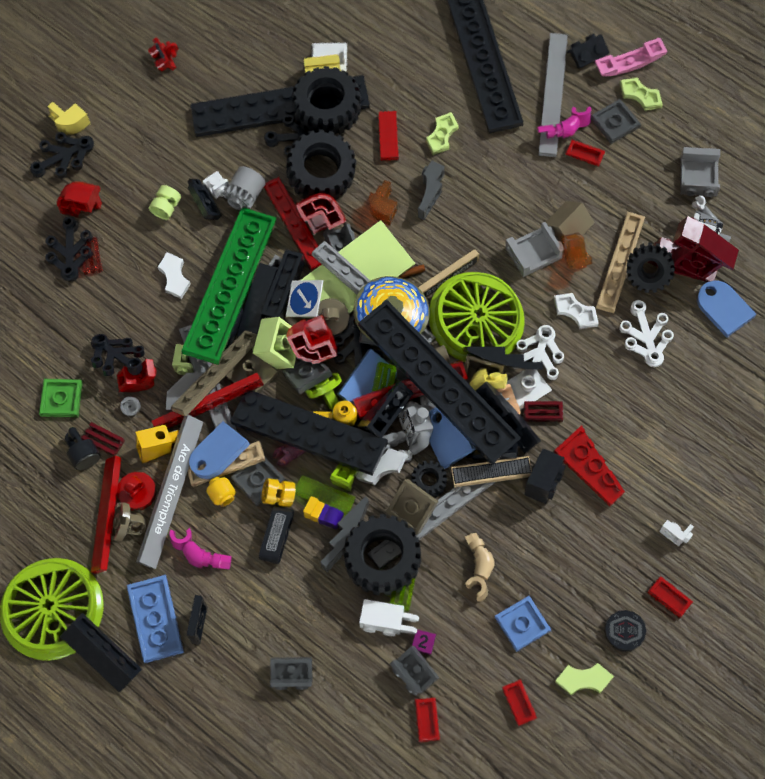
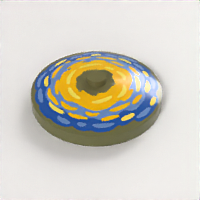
(400, 293)

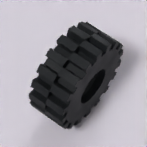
(654, 280)

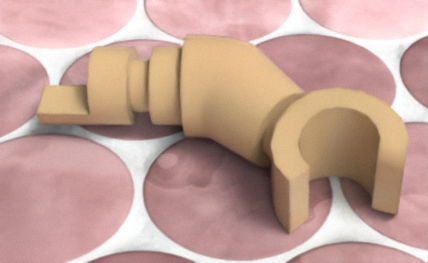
(484, 565)

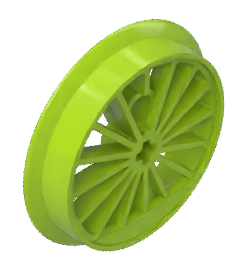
(470, 309)
(40, 568)

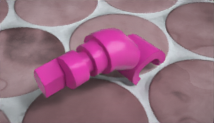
(569, 126)
(196, 556)

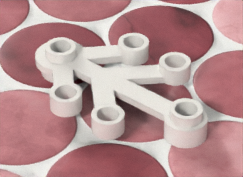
(646, 335)
(539, 354)

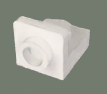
(216, 184)
(674, 533)

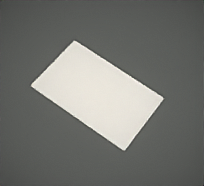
(521, 395)

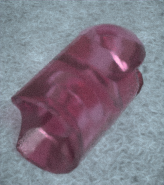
(290, 454)

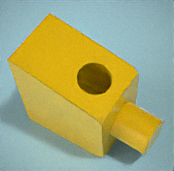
(154, 442)

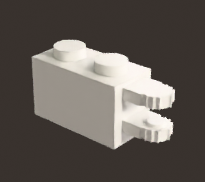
(386, 618)

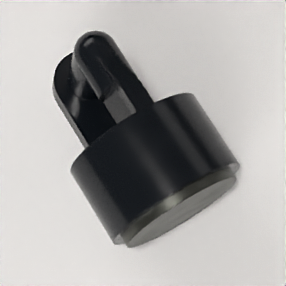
(81, 452)

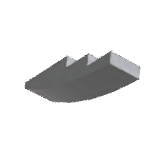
(344, 525)

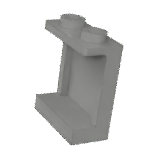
(699, 171)
(535, 250)

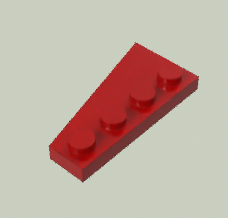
(590, 466)

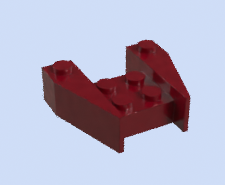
(698, 251)

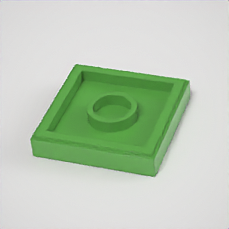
(60, 398)

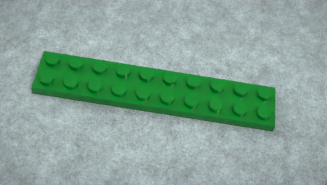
(229, 286)

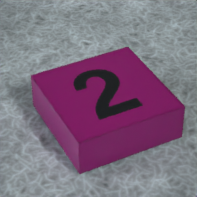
(424, 641)

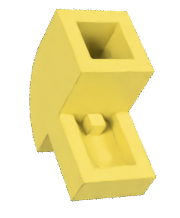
(70, 121)
(496, 379)

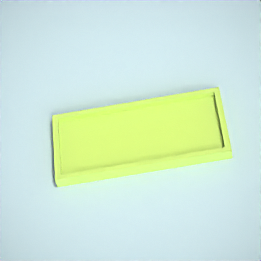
(373, 254)

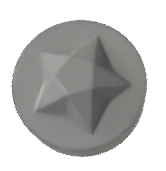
(130, 406)

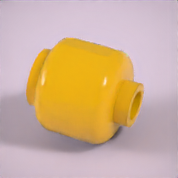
(345, 413)
(221, 491)

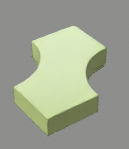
(647, 97)
(439, 138)
(593, 678)

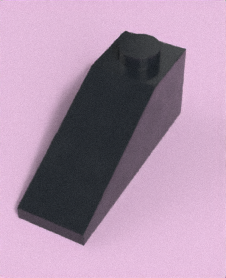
(386, 410)

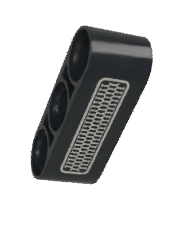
(276, 534)

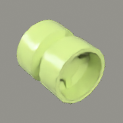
(164, 203)

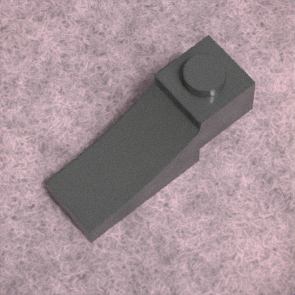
(432, 177)

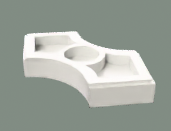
(172, 268)
(583, 315)
(389, 463)

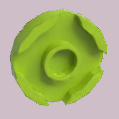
(325, 389)

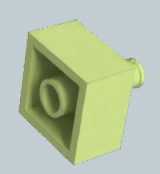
(273, 345)

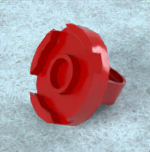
(137, 490)

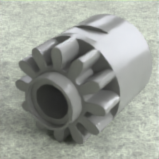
(244, 188)

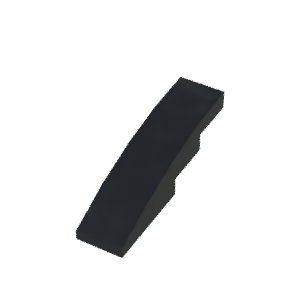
(257, 296)
(498, 355)
(510, 416)

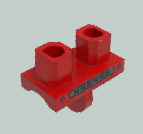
(165, 52)

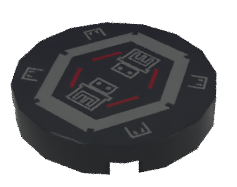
(625, 630)

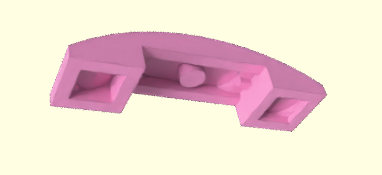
(632, 60)

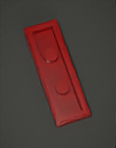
(388, 135)

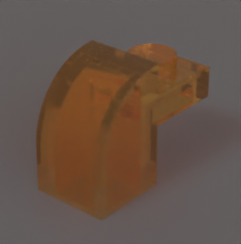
(382, 207)
(575, 251)

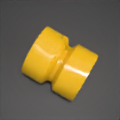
(285, 492)

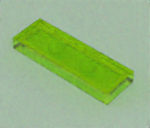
(333, 497)

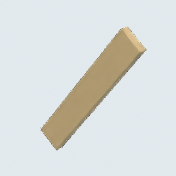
(618, 266)

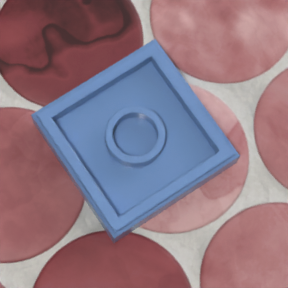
(522, 623)

